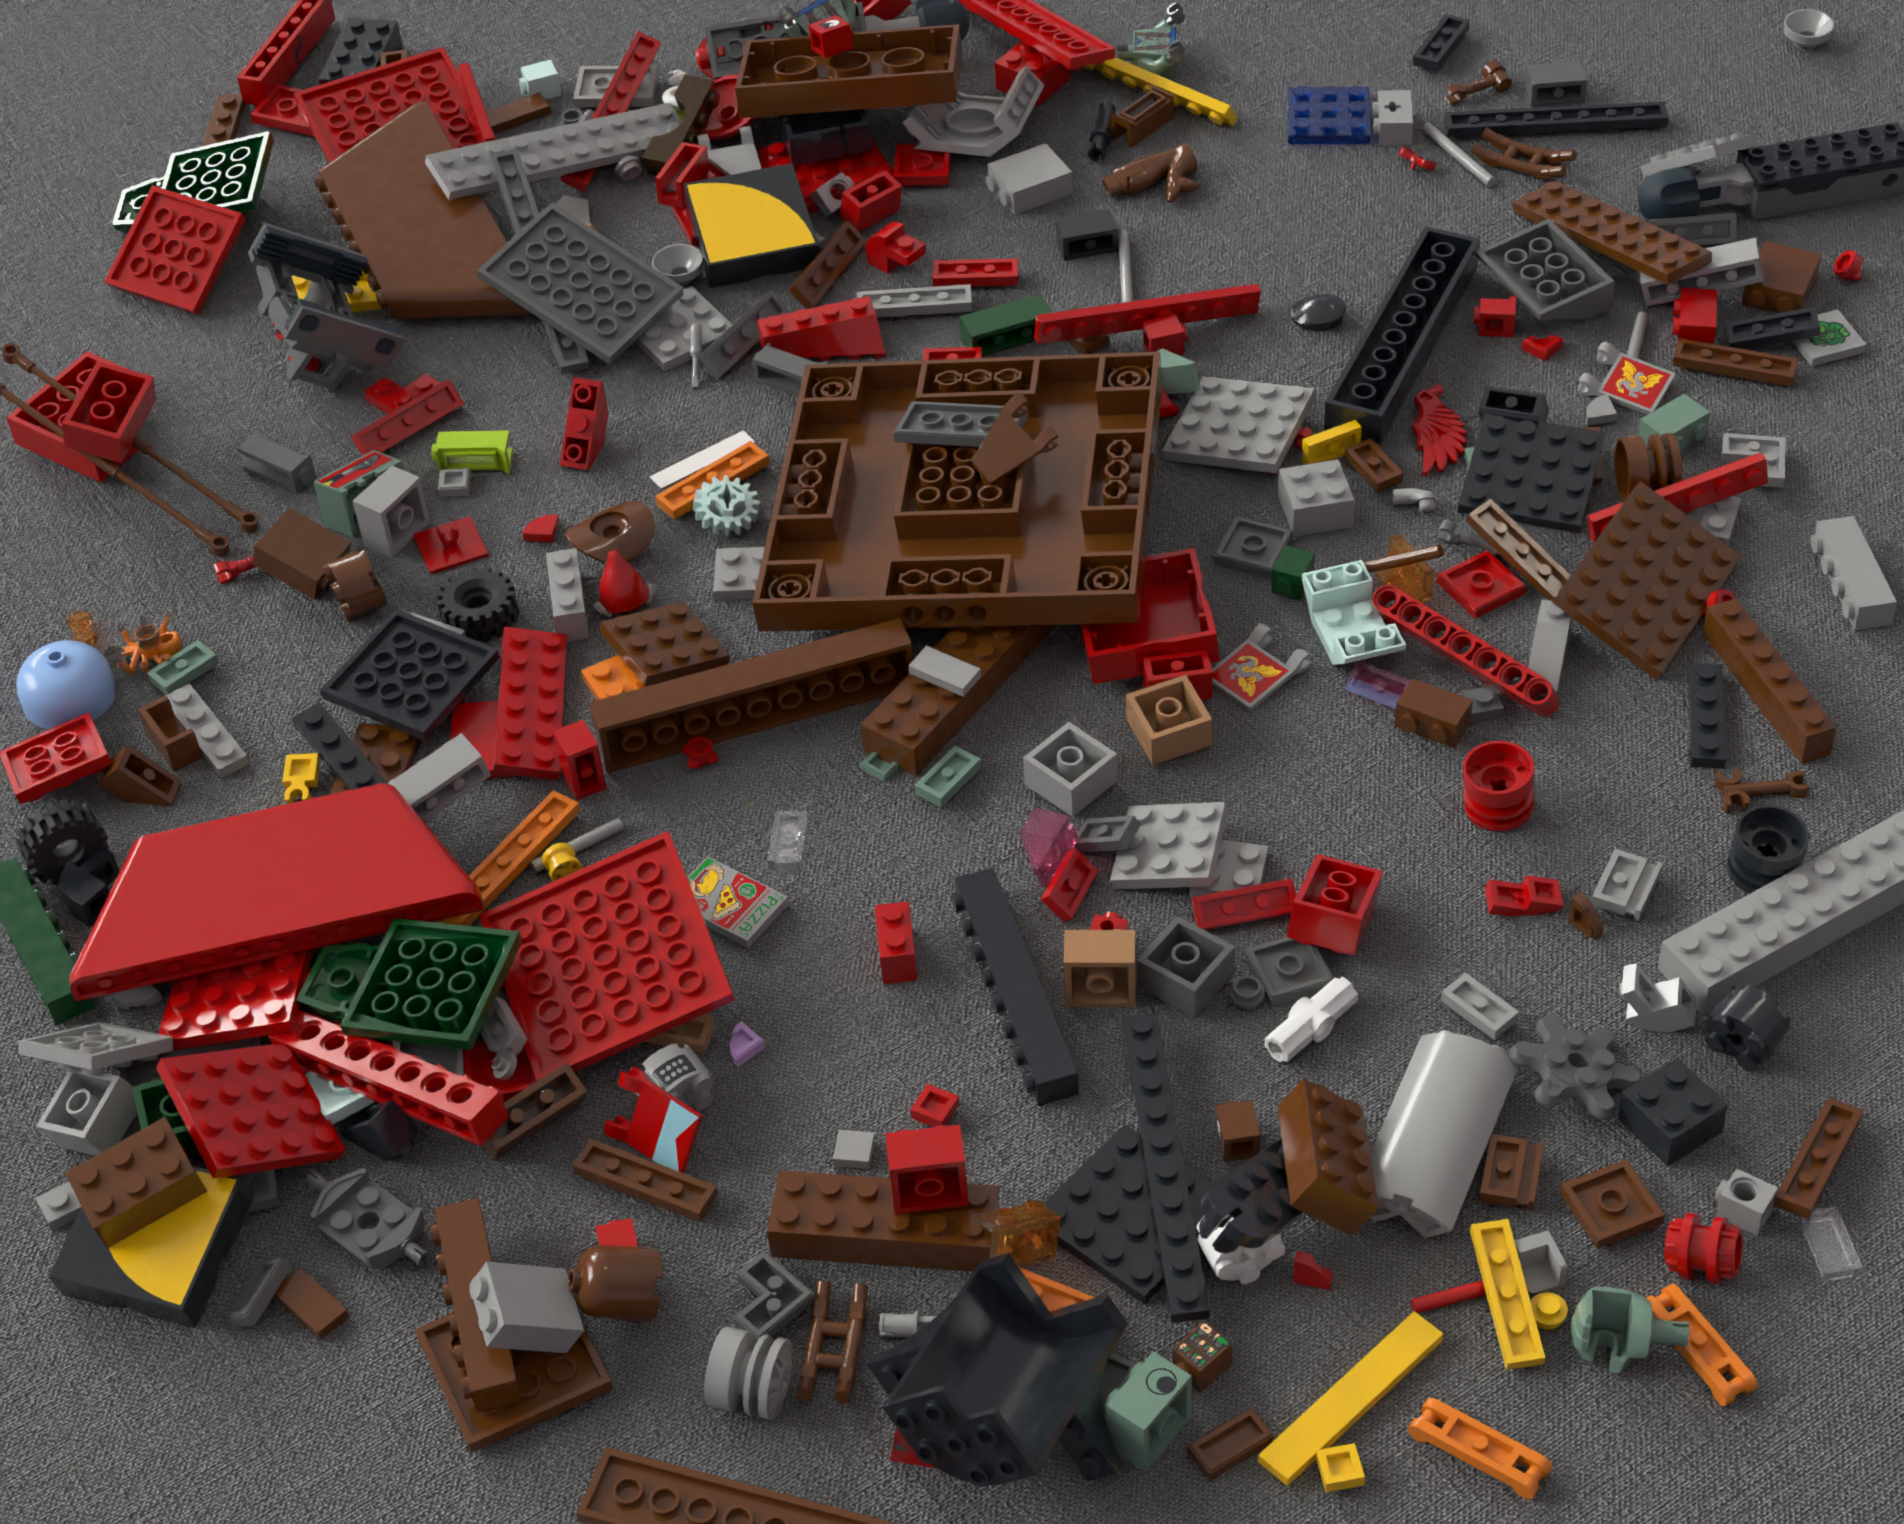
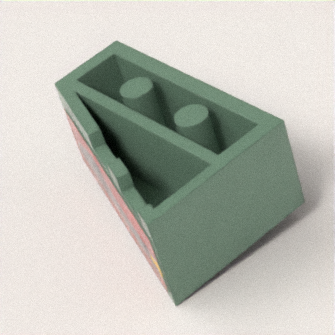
(342, 486)

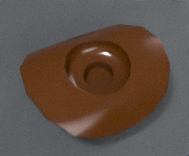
(619, 528)

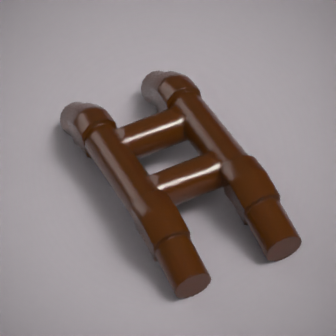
(1511, 149)
(822, 1327)

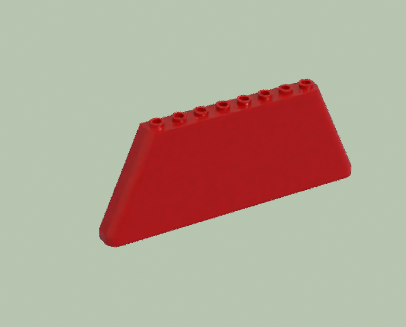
(269, 889)

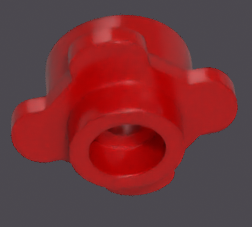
(699, 752)

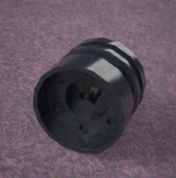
(1766, 846)

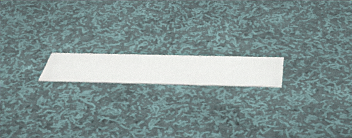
(700, 459)

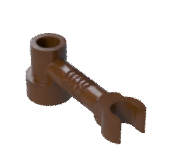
(1494, 75)

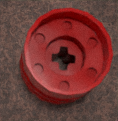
(1498, 785)

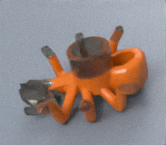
(148, 645)

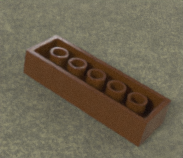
(856, 1223)

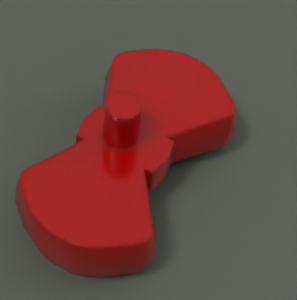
(1416, 159)

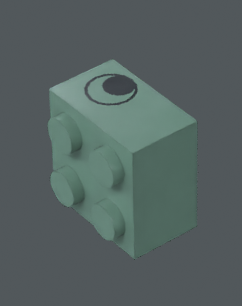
(1149, 1410)

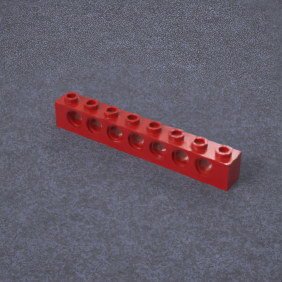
(386, 1073)

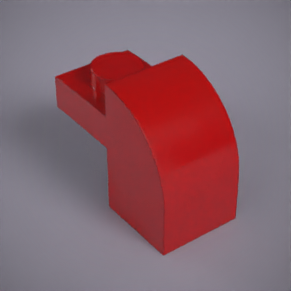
(892, 248)

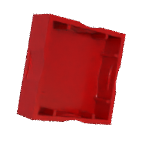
(1171, 621)

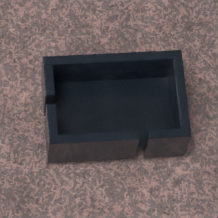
(825, 135)

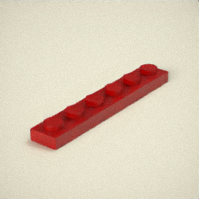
(1699, 490)

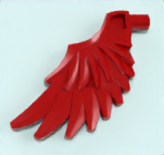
(1437, 430)

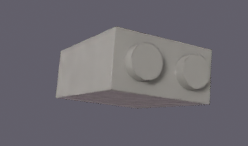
(1029, 179)
(525, 1307)

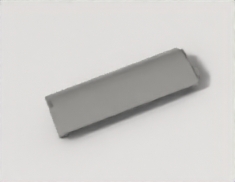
(1439, 1129)

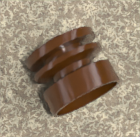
(1654, 466)

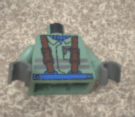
(797, 23)
(1156, 47)

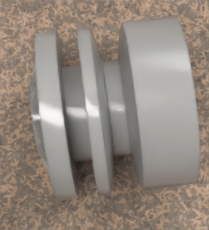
(748, 1373)

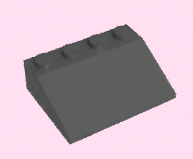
(1550, 273)

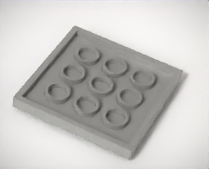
(1239, 424)

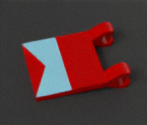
(660, 1124)

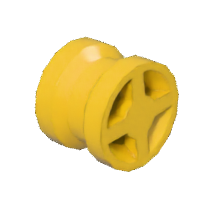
(560, 861)

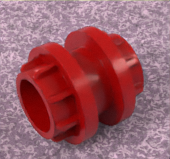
(1703, 1248)

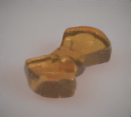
(80, 622)

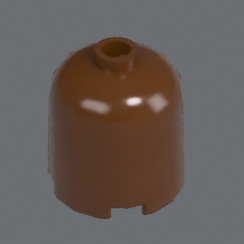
(617, 1282)

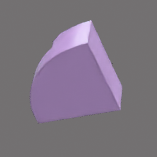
(744, 1044)

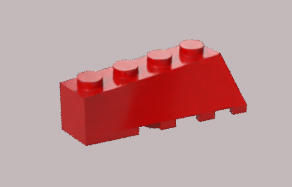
(825, 331)

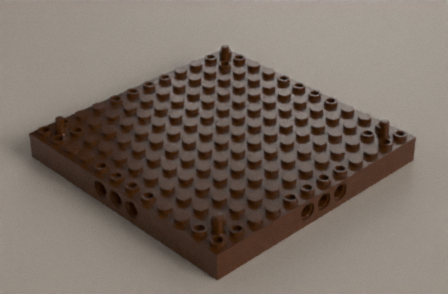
(920, 535)

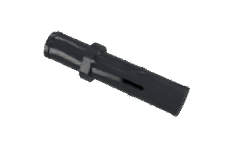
(1100, 136)

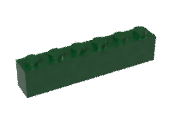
(37, 942)

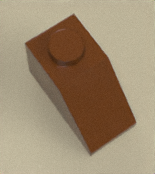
(139, 779)

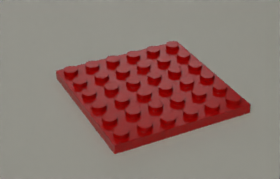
(359, 104)
(609, 957)

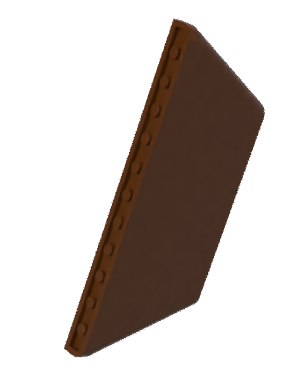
(414, 238)

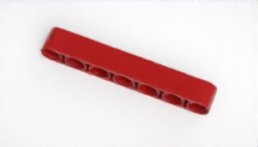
(1474, 659)

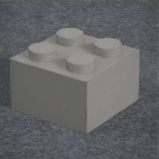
(1316, 498)
(391, 511)
(1070, 769)
(89, 1112)

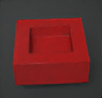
(934, 1106)

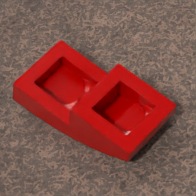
(1531, 897)

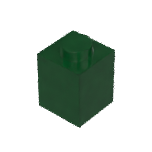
(1288, 571)

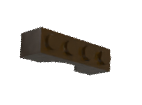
(695, 100)

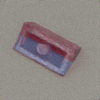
(1376, 684)

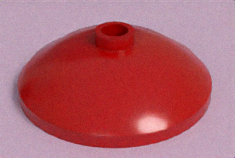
(725, 118)

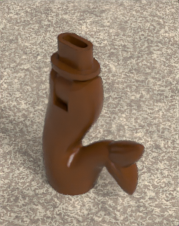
(1148, 170)

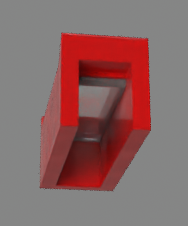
(683, 167)

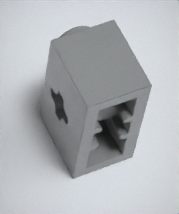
(1393, 118)

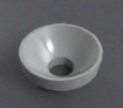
(1808, 28)
(679, 259)

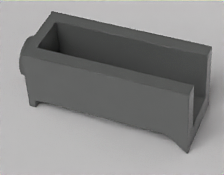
(780, 369)
(277, 463)

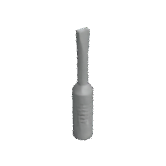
(695, 350)

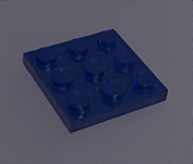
(1329, 115)

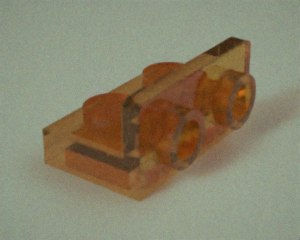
(1412, 579)
(1024, 1232)

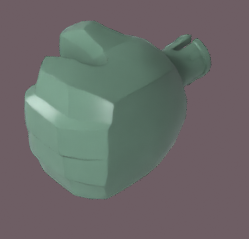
(1624, 1324)

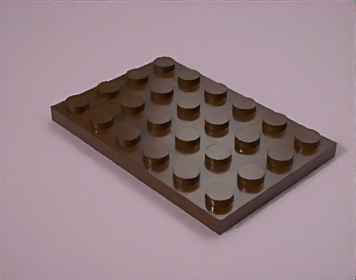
(1647, 580)

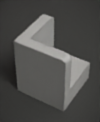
(1541, 1263)

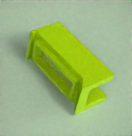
(473, 450)

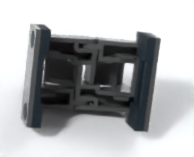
(324, 318)

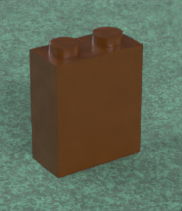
(1787, 277)
(297, 550)

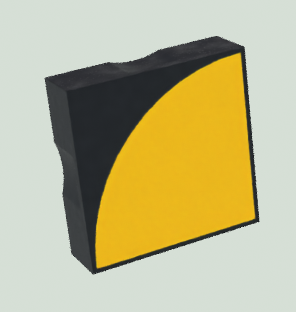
(751, 224)
(162, 1267)

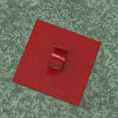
(450, 545)

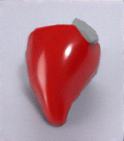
(622, 587)

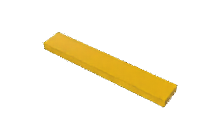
(1350, 1398)

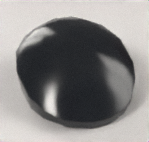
(1318, 312)

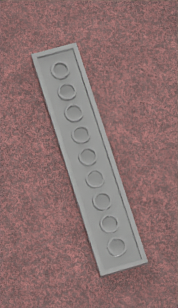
(553, 150)

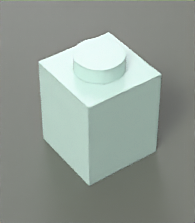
(540, 78)

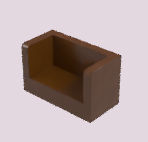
(169, 737)

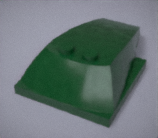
(219, 173)
(418, 987)

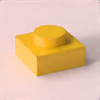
(1340, 1467)

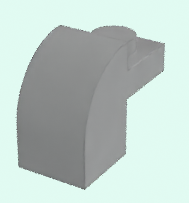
(1657, 1006)

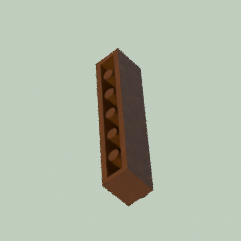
(1769, 681)
(466, 1248)

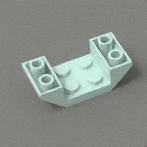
(1345, 614)

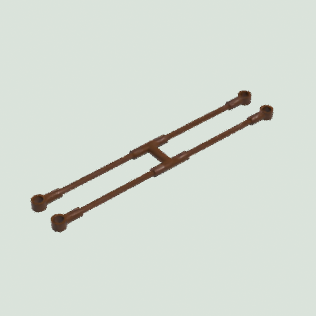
(142, 446)

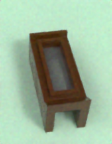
(1143, 116)

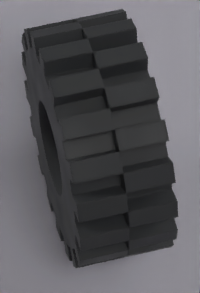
(478, 589)
(53, 827)

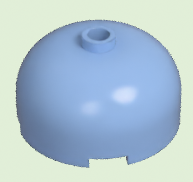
(64, 683)

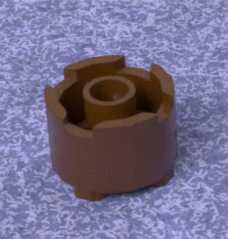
(355, 584)

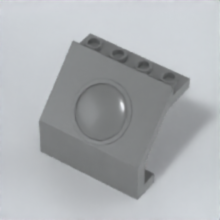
(975, 122)

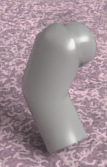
(1414, 495)

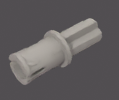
(902, 1325)

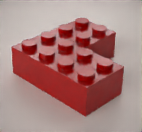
(53, 405)

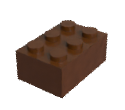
(135, 1182)

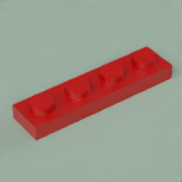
(408, 419)

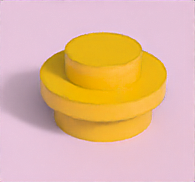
(1549, 1310)

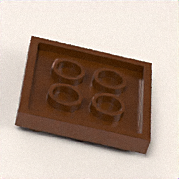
(664, 643)

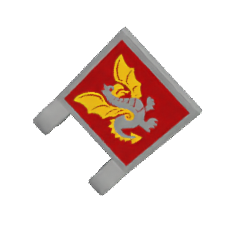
(1629, 381)
(1252, 673)

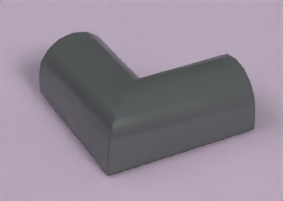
(778, 1293)

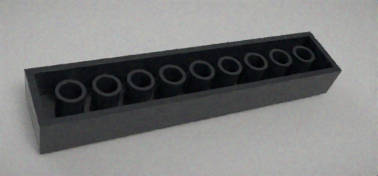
(1402, 333)

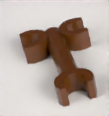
(1739, 793)

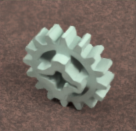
(726, 505)

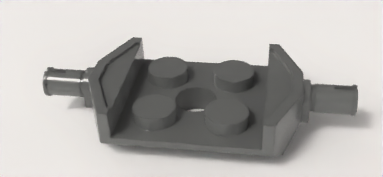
(355, 1200)

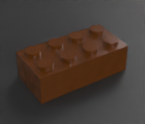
(1327, 1157)

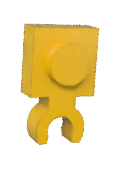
(299, 774)

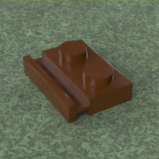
(1511, 1172)

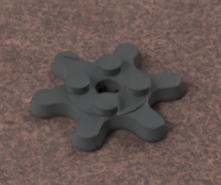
(1561, 1079)

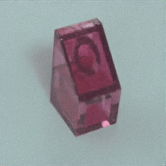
(1046, 841)

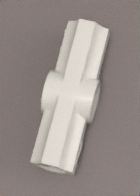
(1311, 1019)

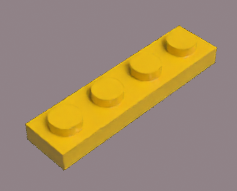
(1507, 1294)

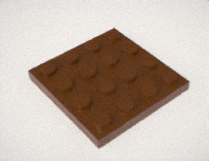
(545, 1380)

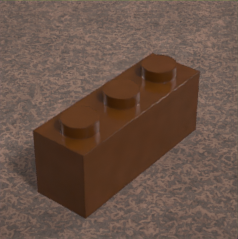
(536, 1109)

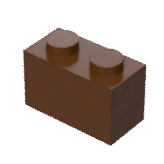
(1433, 713)

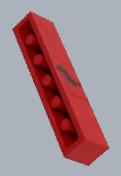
(285, 49)

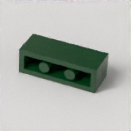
(1003, 325)

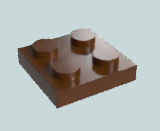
(1612, 1203)

